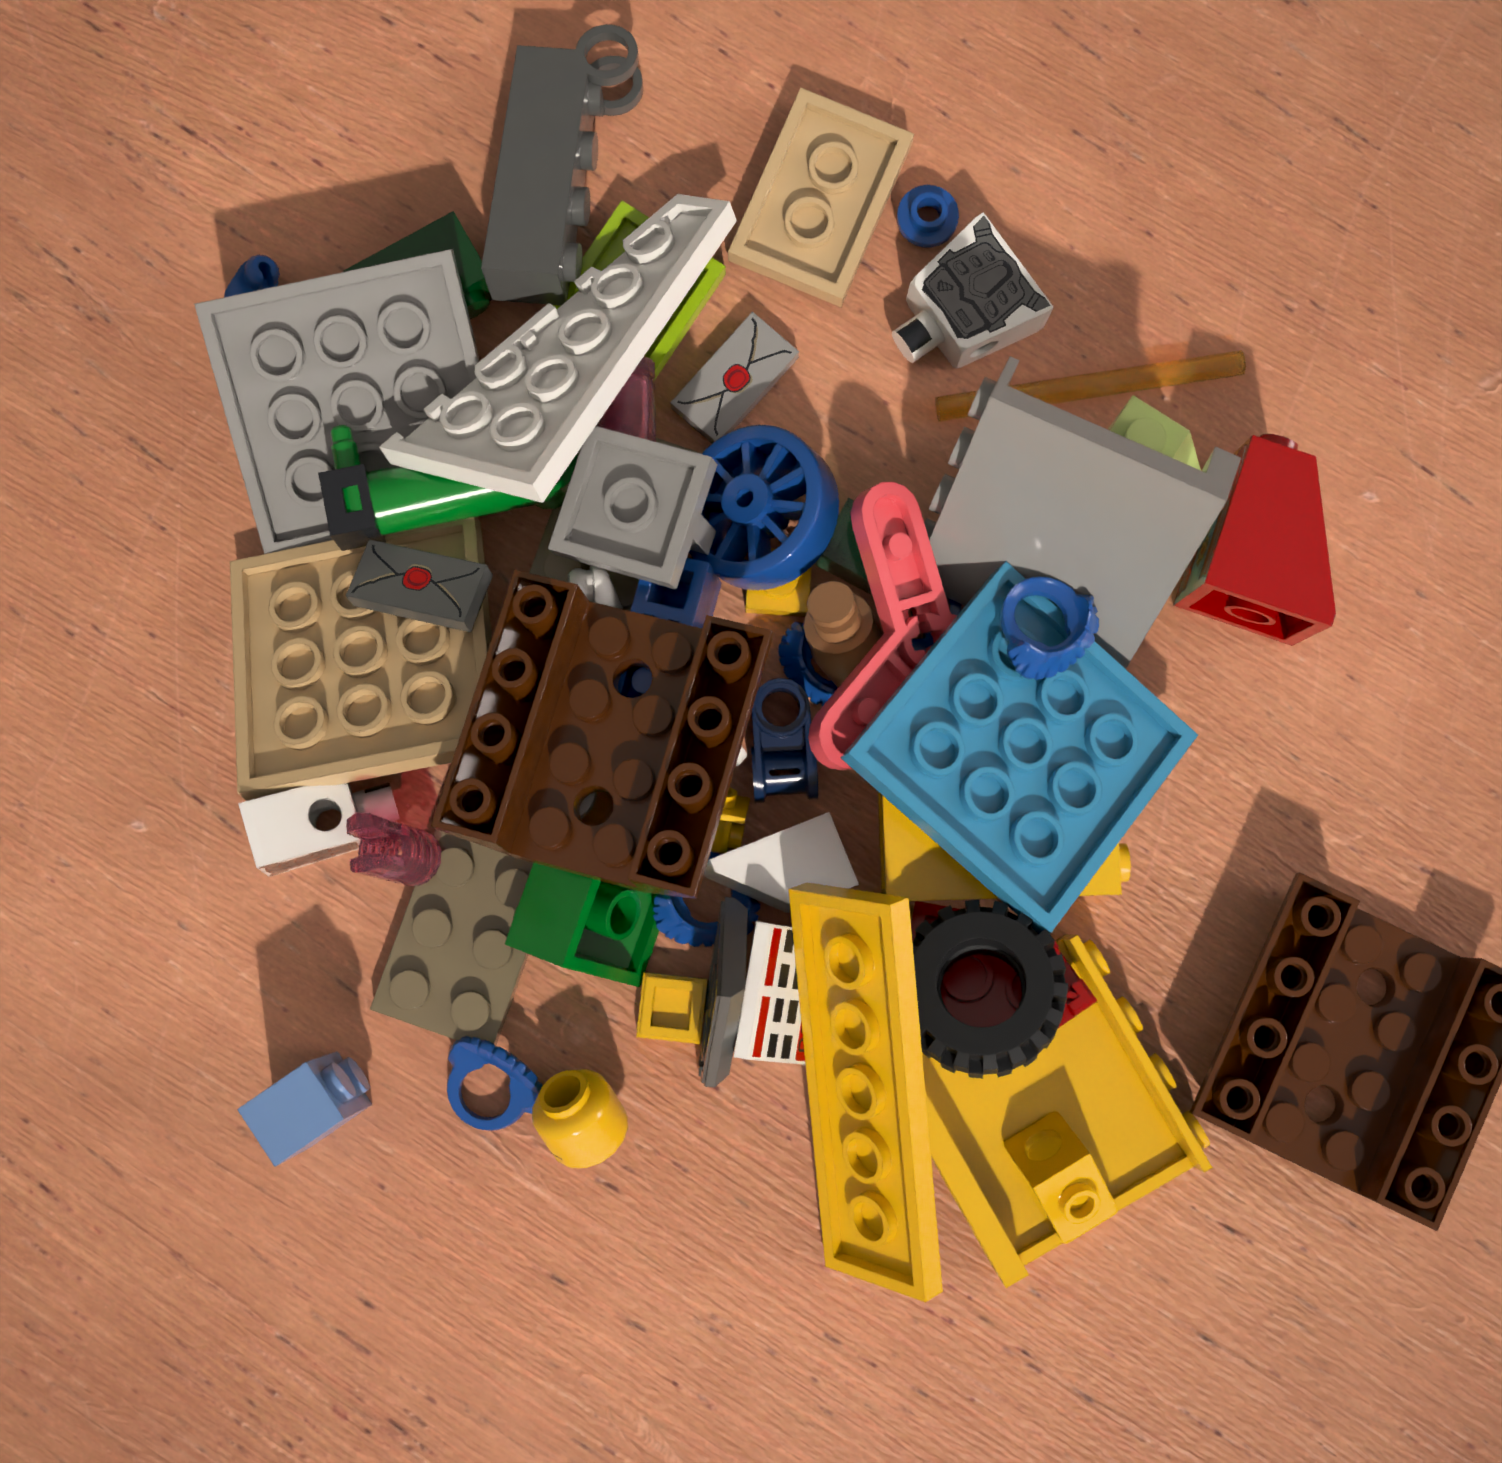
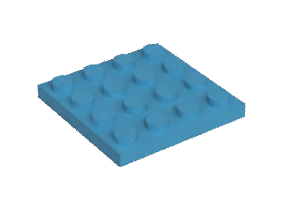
(1014, 770)

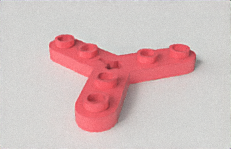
(900, 579)

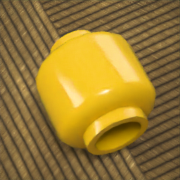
(579, 1118)

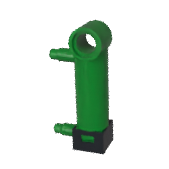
(400, 499)

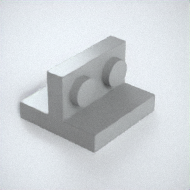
(635, 507)

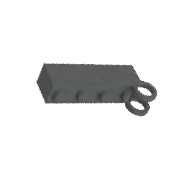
(545, 161)

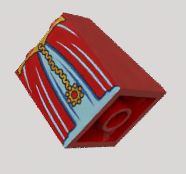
(1267, 549)

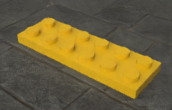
(866, 1086)

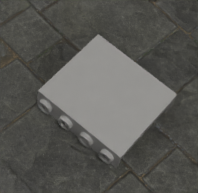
(1072, 508)

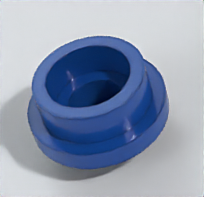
(926, 233)

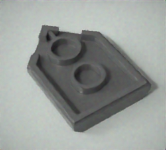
(724, 993)

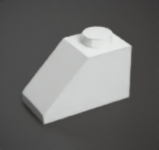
(785, 860)

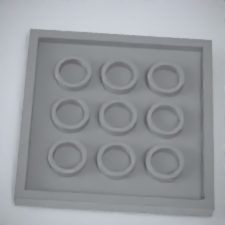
(326, 354)

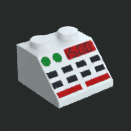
(770, 1007)

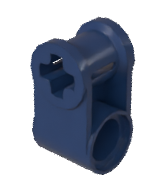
(783, 747)

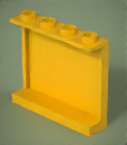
(1101, 1088)

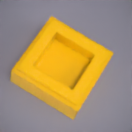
(672, 1008)

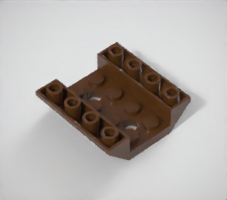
(557, 729)
(1403, 1073)

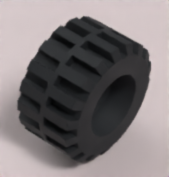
(1014, 941)

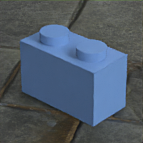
(306, 1106)

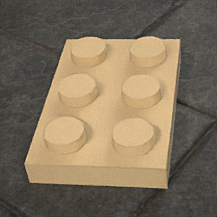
(820, 197)

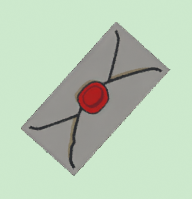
(735, 379)

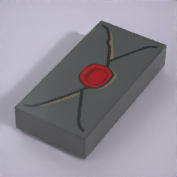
(419, 585)

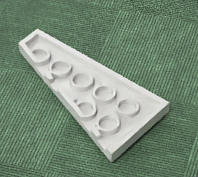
(566, 364)

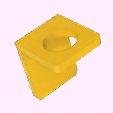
(1066, 1182)

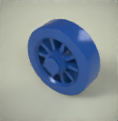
(755, 492)

